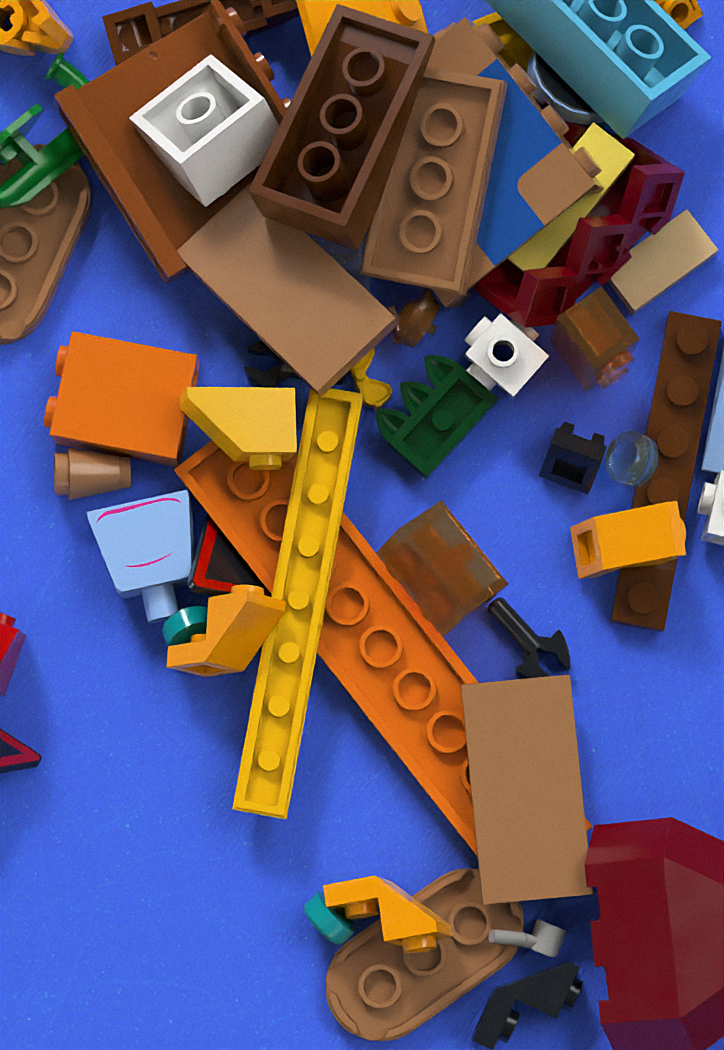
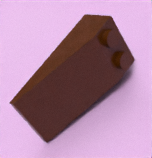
(343, 127)

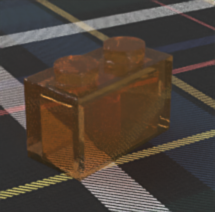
(595, 340)
(441, 568)

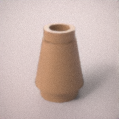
(89, 473)

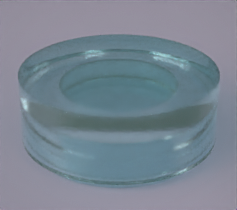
(631, 458)

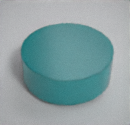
(184, 624)
(327, 921)

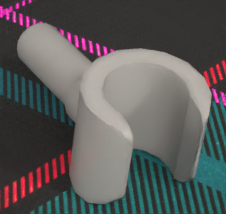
(543, 939)

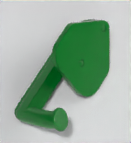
(41, 166)

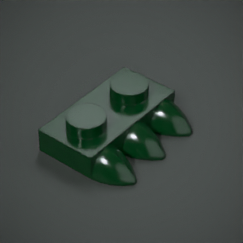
(438, 416)

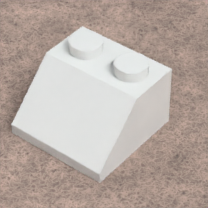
(208, 129)

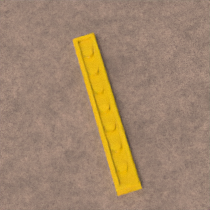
(303, 582)

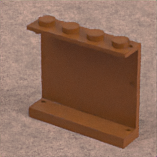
(137, 180)

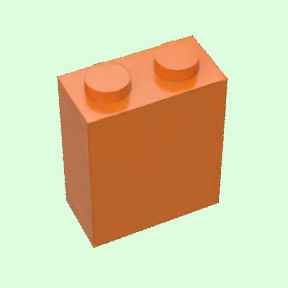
(121, 398)

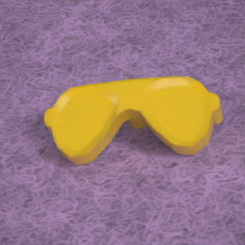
(375, 392)

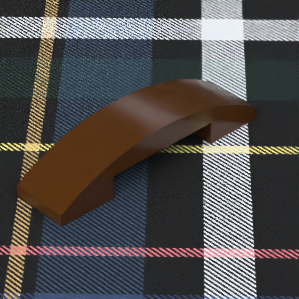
(143, 25)

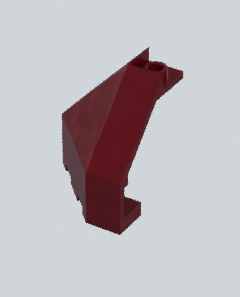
(598, 249)
(659, 933)

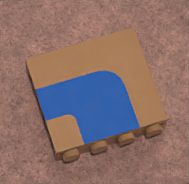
(533, 165)

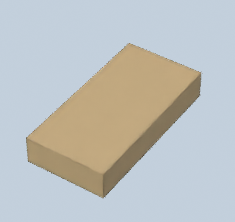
(662, 261)

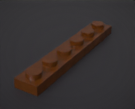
(676, 428)

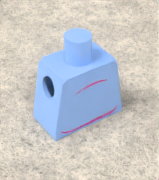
(148, 549)

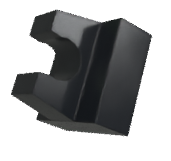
(573, 459)

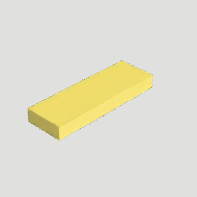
(547, 244)

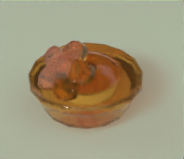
(415, 319)

